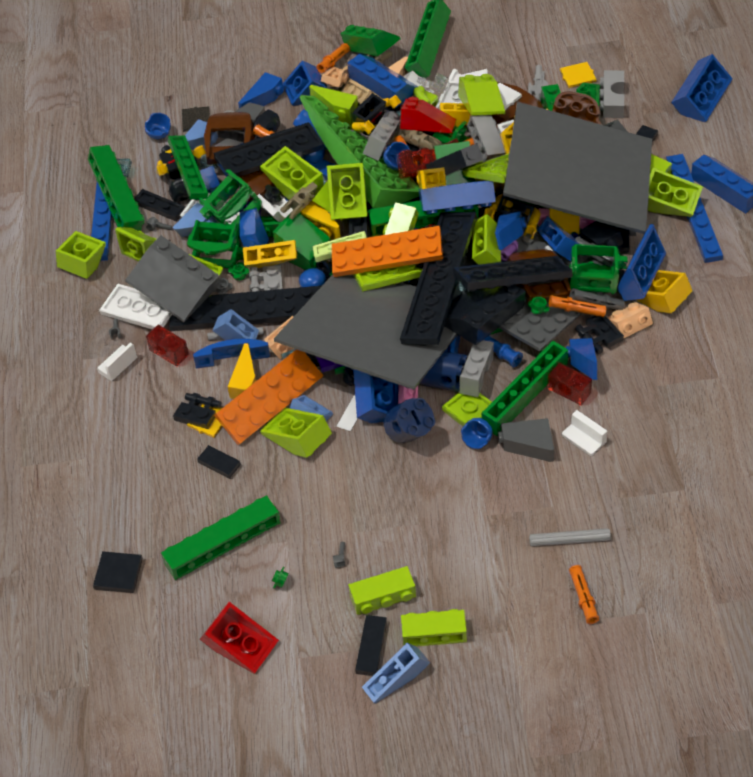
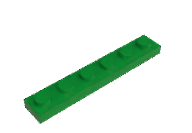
(187, 167)

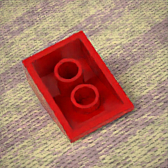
(423, 116)
(239, 638)

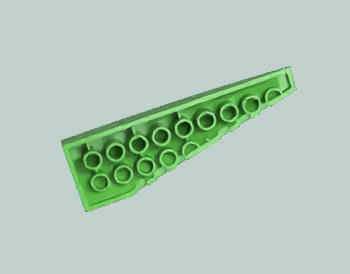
(347, 147)

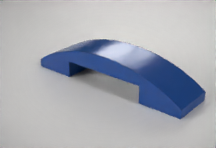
(229, 348)

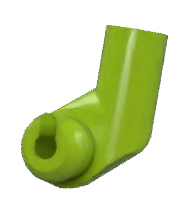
(419, 92)

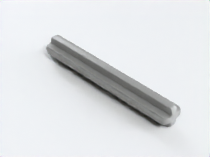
(569, 537)

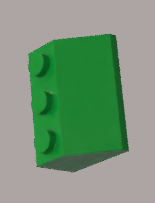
(368, 40)

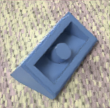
(306, 404)

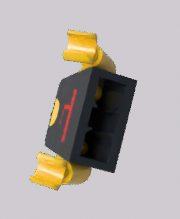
(370, 112)
(167, 164)
(511, 205)

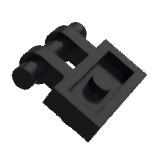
(604, 330)
(195, 415)

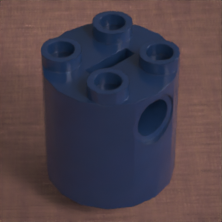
(446, 372)
(409, 420)

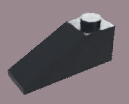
(458, 160)

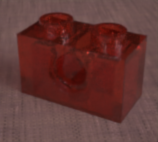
(406, 165)
(167, 345)
(570, 384)

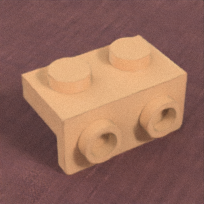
(335, 77)
(631, 319)

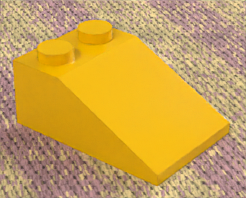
(321, 219)
(667, 291)

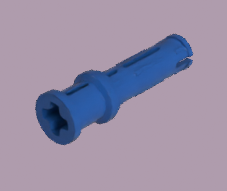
(505, 352)

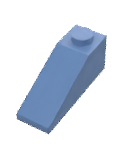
(396, 672)

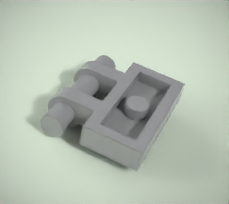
(271, 276)

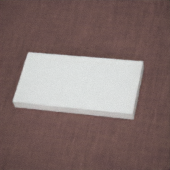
(134, 307)

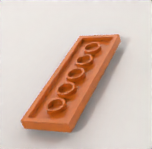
(387, 251)
(268, 396)

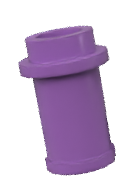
(507, 251)

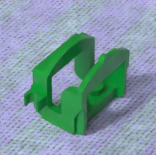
(234, 205)
(219, 232)
(596, 276)

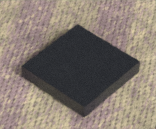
(117, 572)

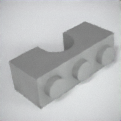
(612, 94)
(477, 363)

